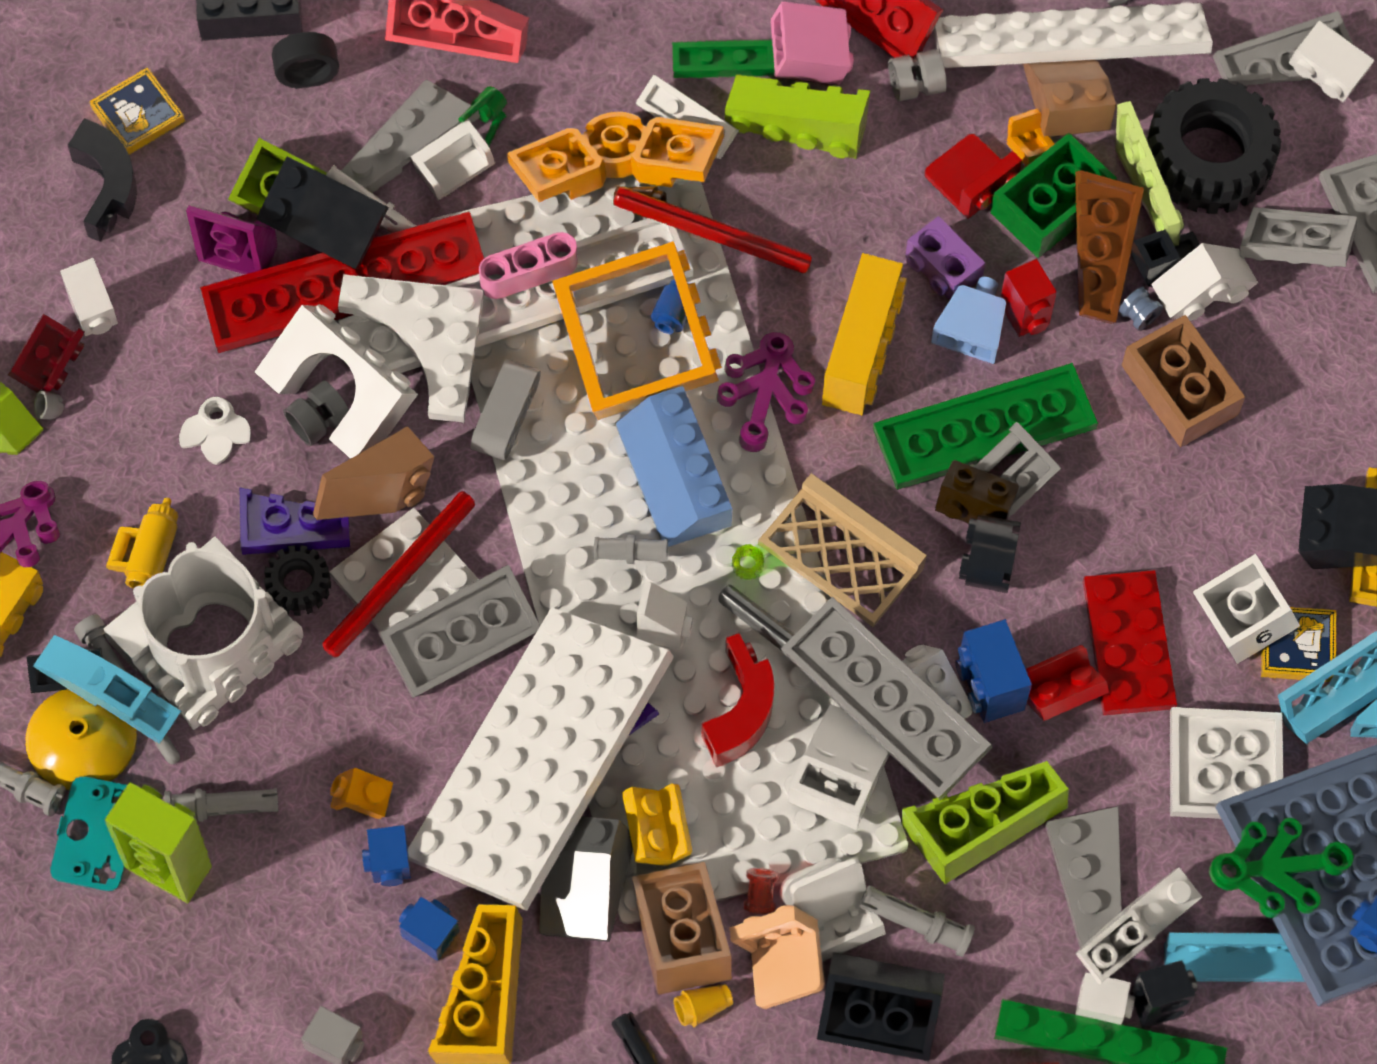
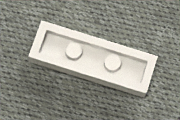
(668, 102)

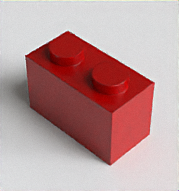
(1028, 298)

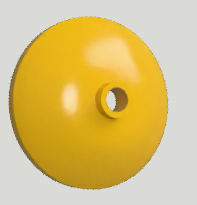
(96, 752)

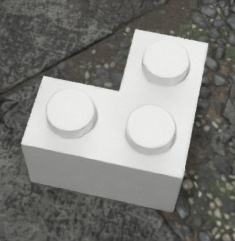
(1204, 277)

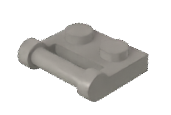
(1029, 471)

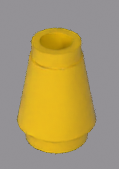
(701, 1004)

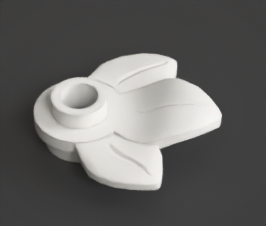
(215, 435)

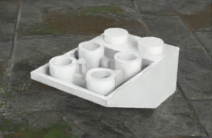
(838, 770)

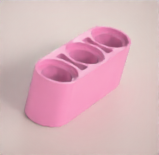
(539, 252)

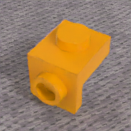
(1026, 136)
(361, 793)

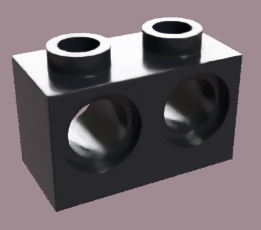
(1163, 993)

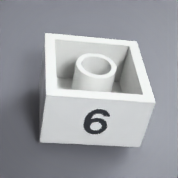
(1246, 608)

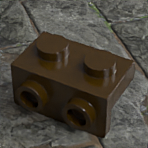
(974, 492)

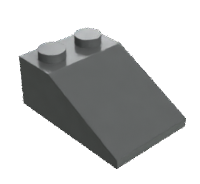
(587, 881)

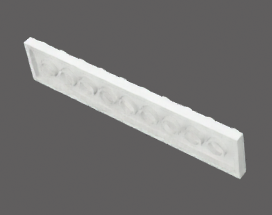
(540, 304)

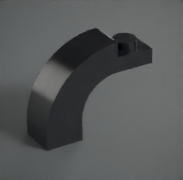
(105, 154)

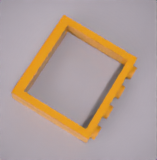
(629, 399)

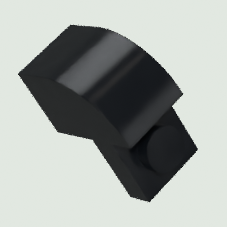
(1157, 253)

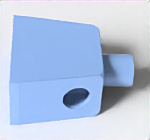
(972, 321)

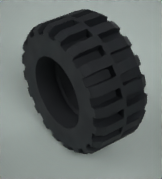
(1220, 108)

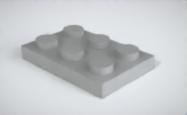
(1299, 237)

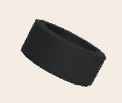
(301, 47)

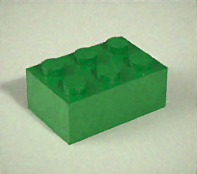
(1041, 198)

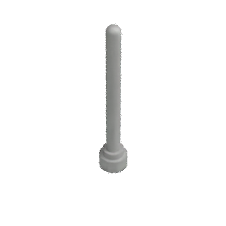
(91, 632)

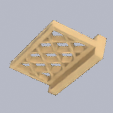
(855, 523)

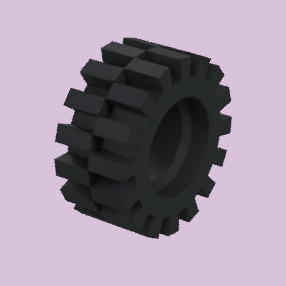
(292, 561)

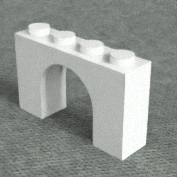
(380, 393)

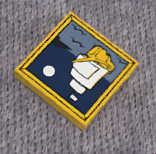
(137, 110)
(1303, 648)

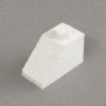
(89, 297)
(662, 617)

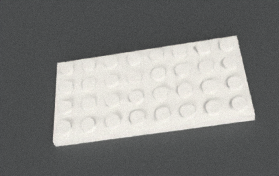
(539, 757)

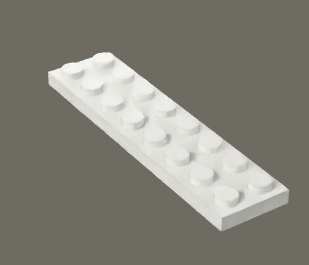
(1072, 35)

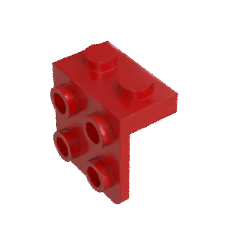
(971, 174)

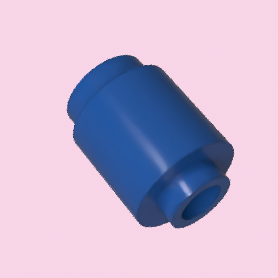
(669, 311)

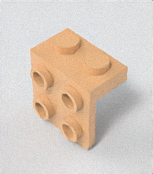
(783, 955)

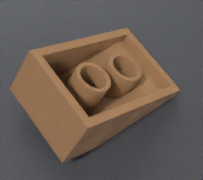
(1071, 96)
(377, 479)
(682, 928)

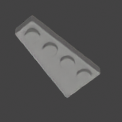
(412, 127)
(1089, 868)

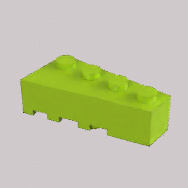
(799, 114)
(984, 819)

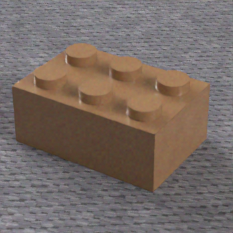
(1183, 381)

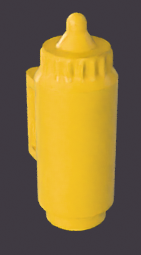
(150, 547)

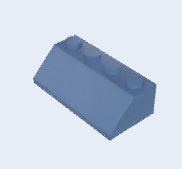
(674, 467)

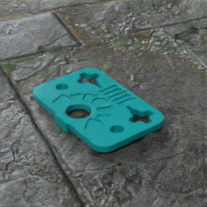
(97, 845)

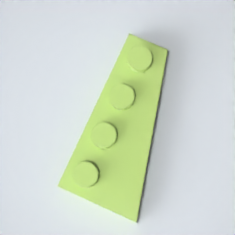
(1143, 172)

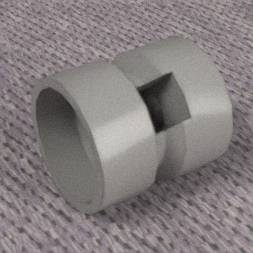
(928, 71)

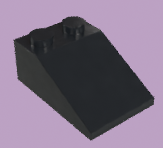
(322, 213)
(1339, 526)

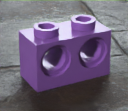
(951, 255)

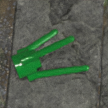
(490, 107)

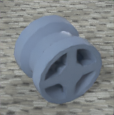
(1141, 308)

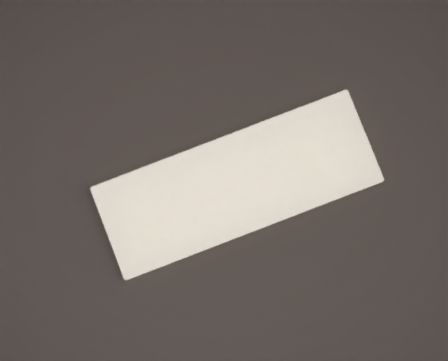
(576, 483)

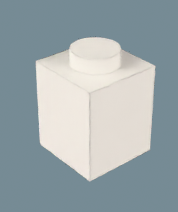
(1105, 1000)

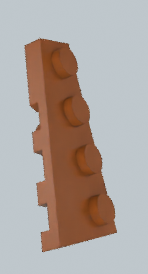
(1105, 235)

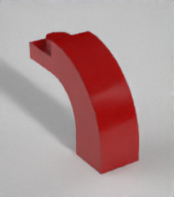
(743, 726)

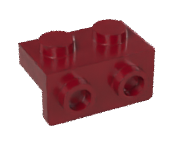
(46, 355)

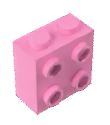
(811, 43)

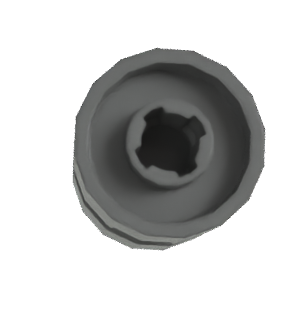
(306, 419)

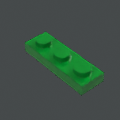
(723, 58)

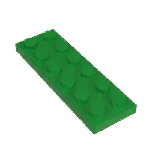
(967, 428)

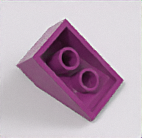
(230, 241)

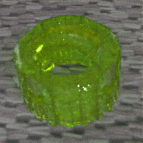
(748, 573)

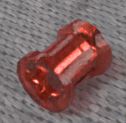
(761, 890)

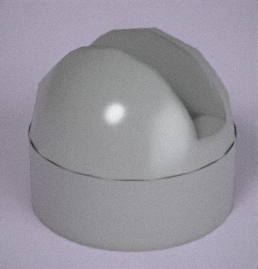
(48, 405)

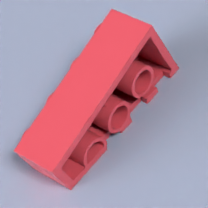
(459, 27)

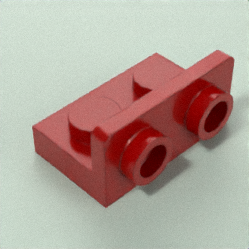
(1064, 683)

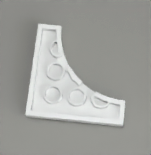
(434, 323)

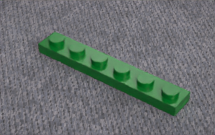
(1098, 1038)

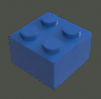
(993, 671)

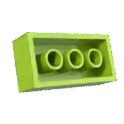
(159, 841)

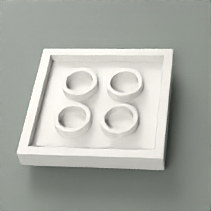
(434, 580)
(1220, 756)

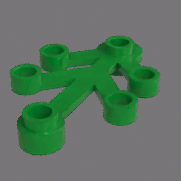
(1276, 868)

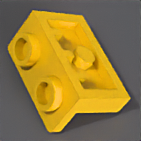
(657, 824)

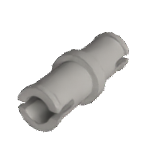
(631, 549)

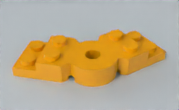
(616, 148)

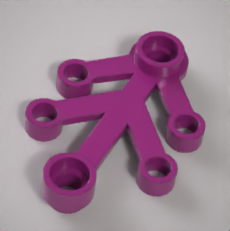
(766, 383)
(35, 498)

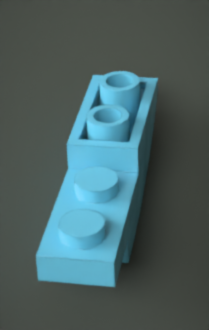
(107, 686)

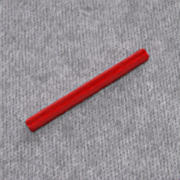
(712, 230)
(398, 574)

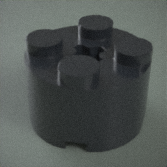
(990, 554)

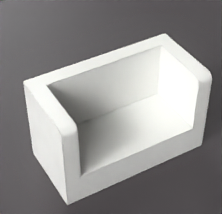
(453, 159)

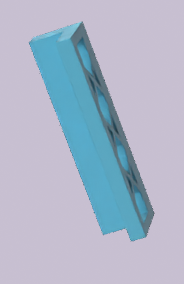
(1342, 697)
(1233, 957)

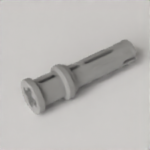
(31, 789)
(226, 803)
(933, 926)

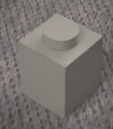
(333, 1038)

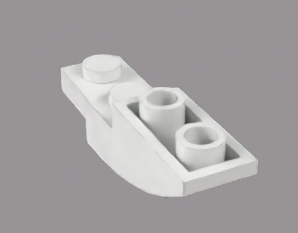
(1138, 925)

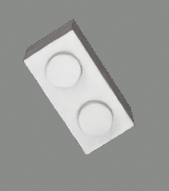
(1330, 61)

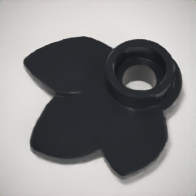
(162, 1051)

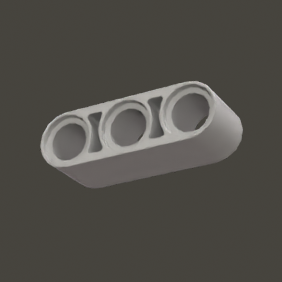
(505, 409)

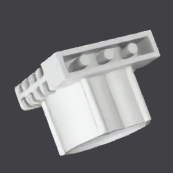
(171, 602)

